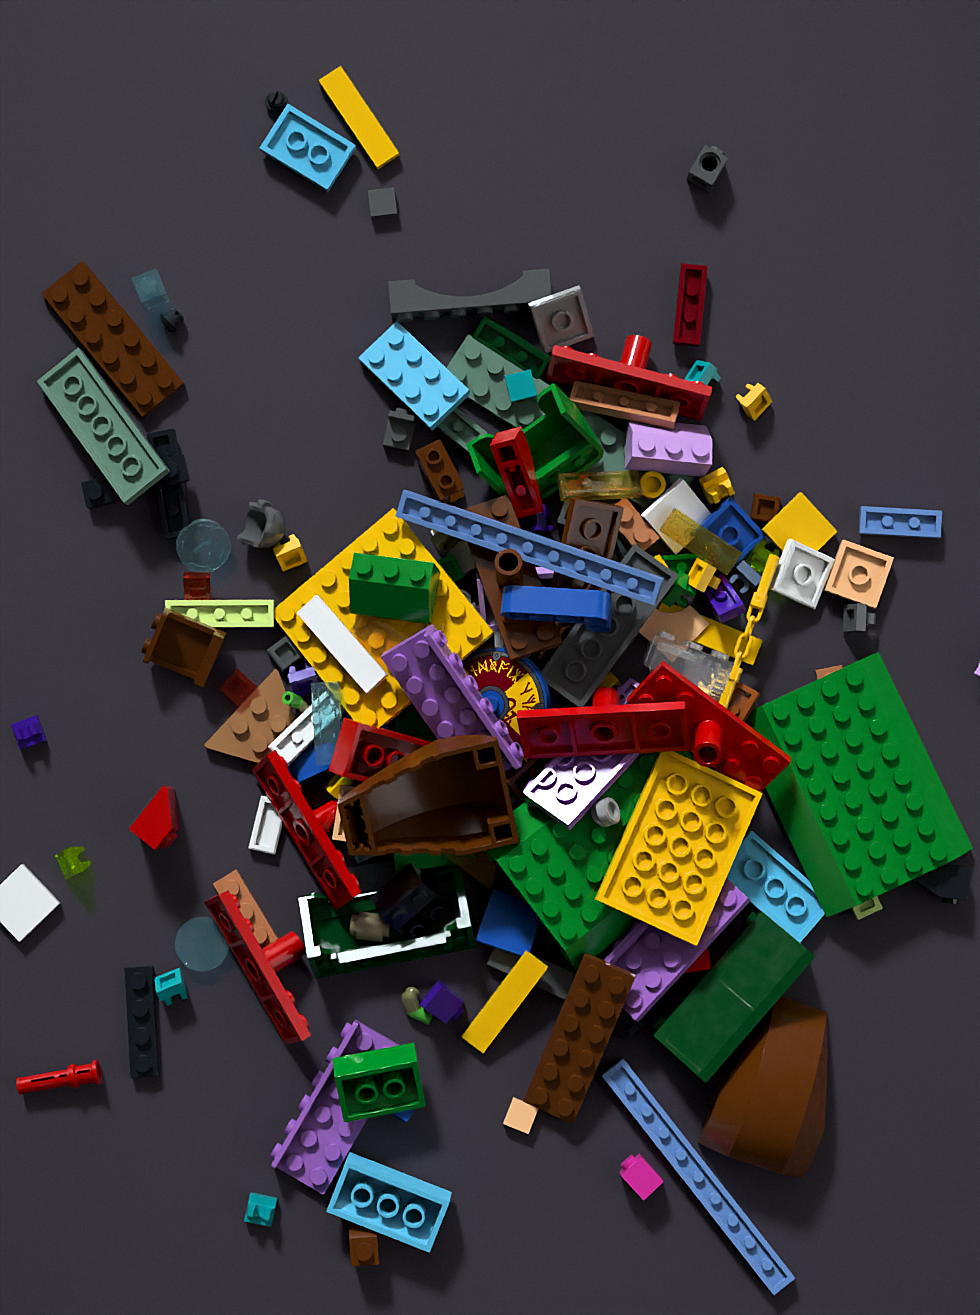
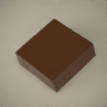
(764, 507)

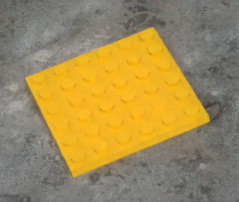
(451, 614)

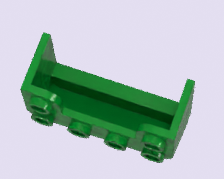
(557, 441)

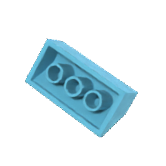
(389, 1202)

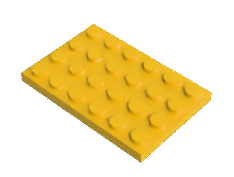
(678, 846)

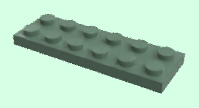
(103, 426)

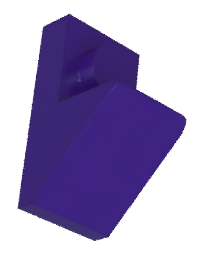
(723, 601)

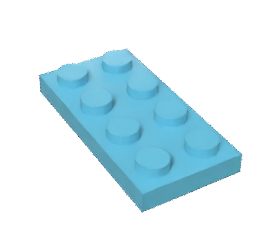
(414, 375)
(775, 887)

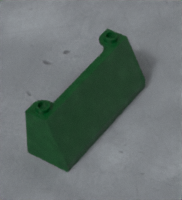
(335, 952)
(733, 995)

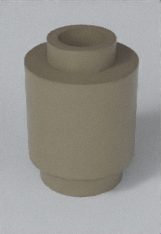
(369, 927)

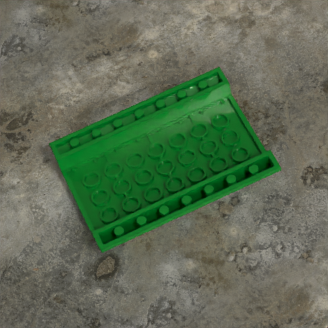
(858, 786)
(564, 868)

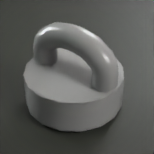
(605, 812)

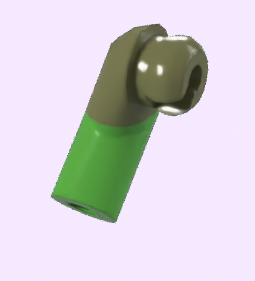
(295, 701)
(412, 1006)

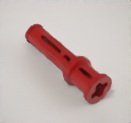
(72, 1076)

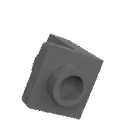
(399, 429)

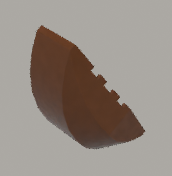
(433, 802)
(774, 1093)

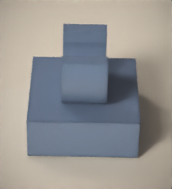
(747, 575)

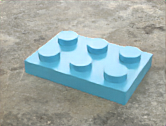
(307, 147)

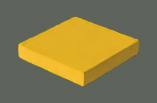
(799, 522)

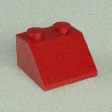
(158, 820)

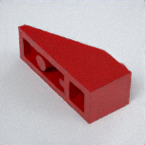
(517, 471)

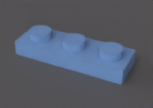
(900, 522)

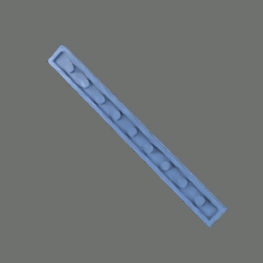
(531, 547)
(698, 1176)

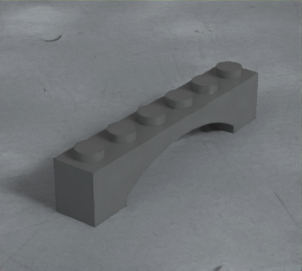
(412, 301)

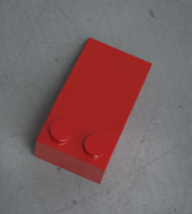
(369, 749)

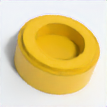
(652, 485)

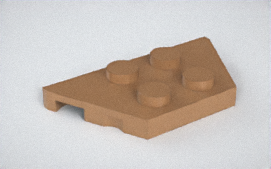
(255, 722)

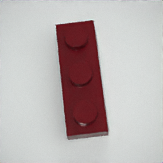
(690, 304)

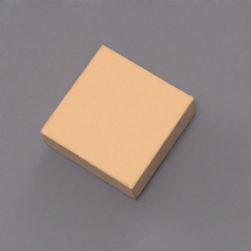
(520, 1115)

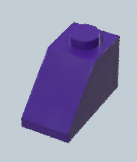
(442, 1002)

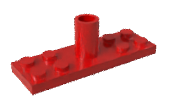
(629, 375)
(604, 728)
(715, 733)
(308, 828)
(262, 964)

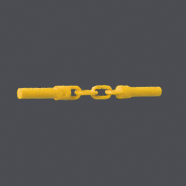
(758, 601)

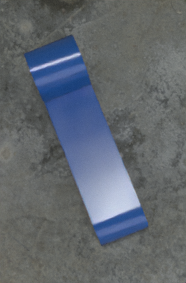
(558, 605)

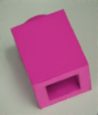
(640, 1175)

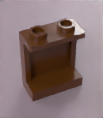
(440, 473)
(183, 645)

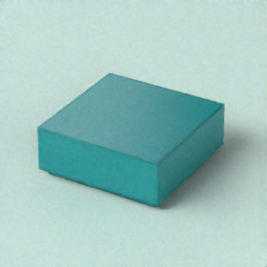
(520, 386)

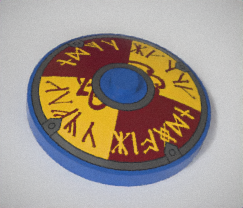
(508, 685)

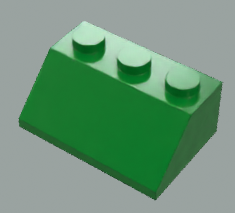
(393, 588)
(378, 1082)

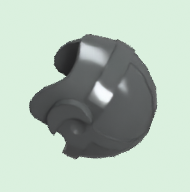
(263, 526)

